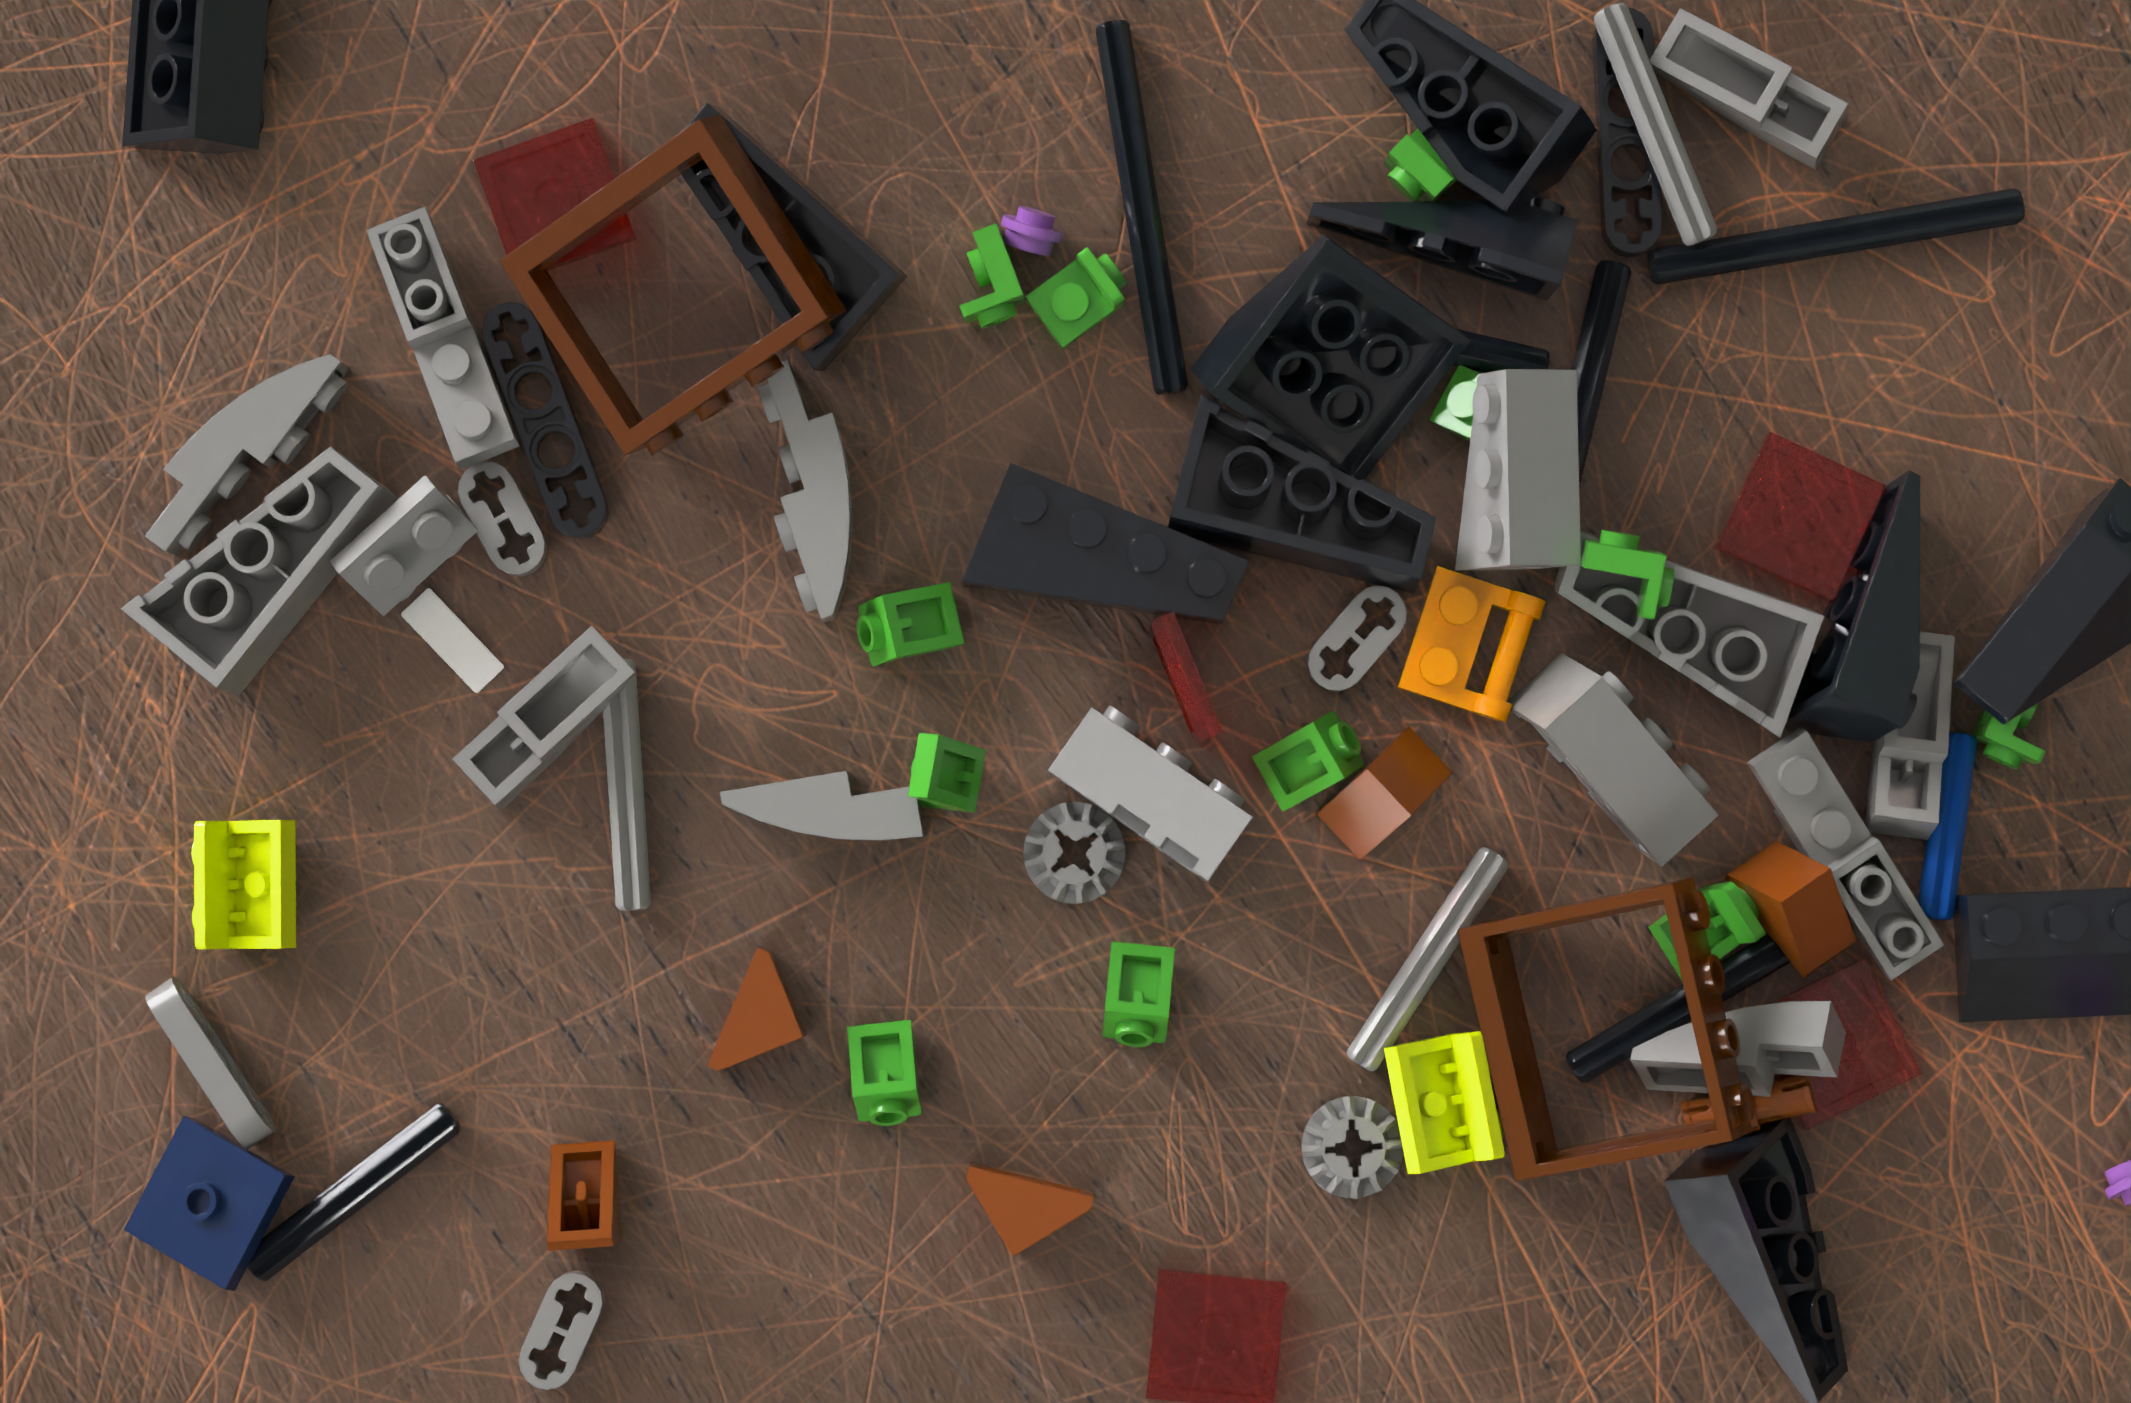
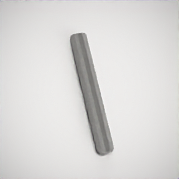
(1655, 124)
(627, 799)
(1427, 958)

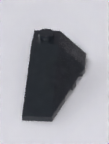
(1469, 237)
(2065, 617)

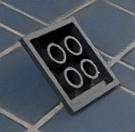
(1330, 358)

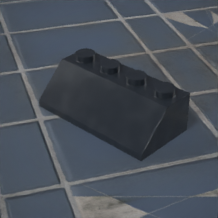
(196, 75)
(2043, 954)

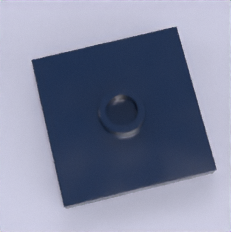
(209, 1203)

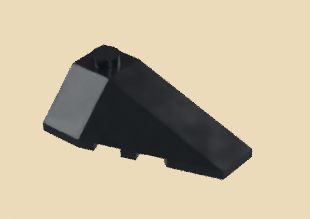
(1477, 109)
(1871, 656)
(1754, 1232)

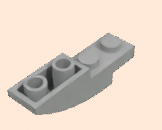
(443, 338)
(260, 424)
(820, 515)
(1832, 833)

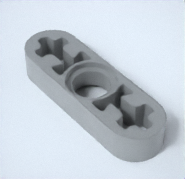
(210, 1063)

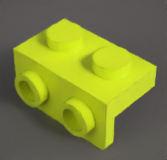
(244, 884)
(1444, 1102)

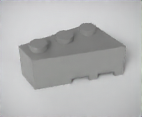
(1522, 473)
(1616, 756)
(1151, 791)

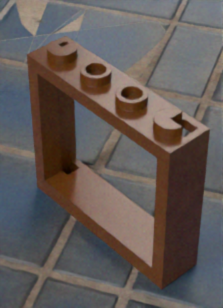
(818, 302)
(1513, 1055)

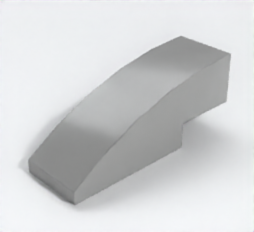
(1749, 88)
(544, 718)
(1909, 760)
(829, 808)
(1773, 1039)

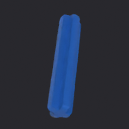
(1946, 842)

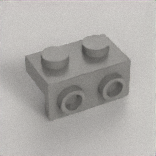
(404, 545)

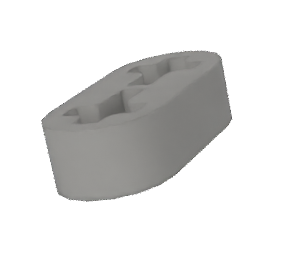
(489, 526)
(1368, 649)
(548, 1323)

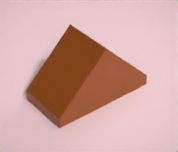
(1384, 793)
(1796, 905)
(760, 1016)
(583, 1196)
(1025, 1206)

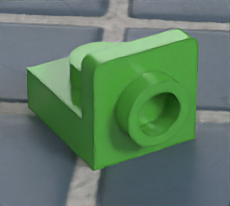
(992, 266)
(1078, 297)
(909, 623)
(2002, 745)
(1309, 760)
(946, 773)
(1138, 994)
(884, 1072)

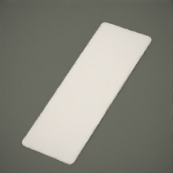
(452, 640)

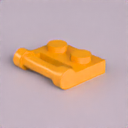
(1450, 636)

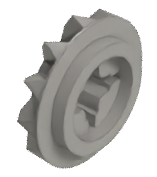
(1071, 883)
(1329, 1127)

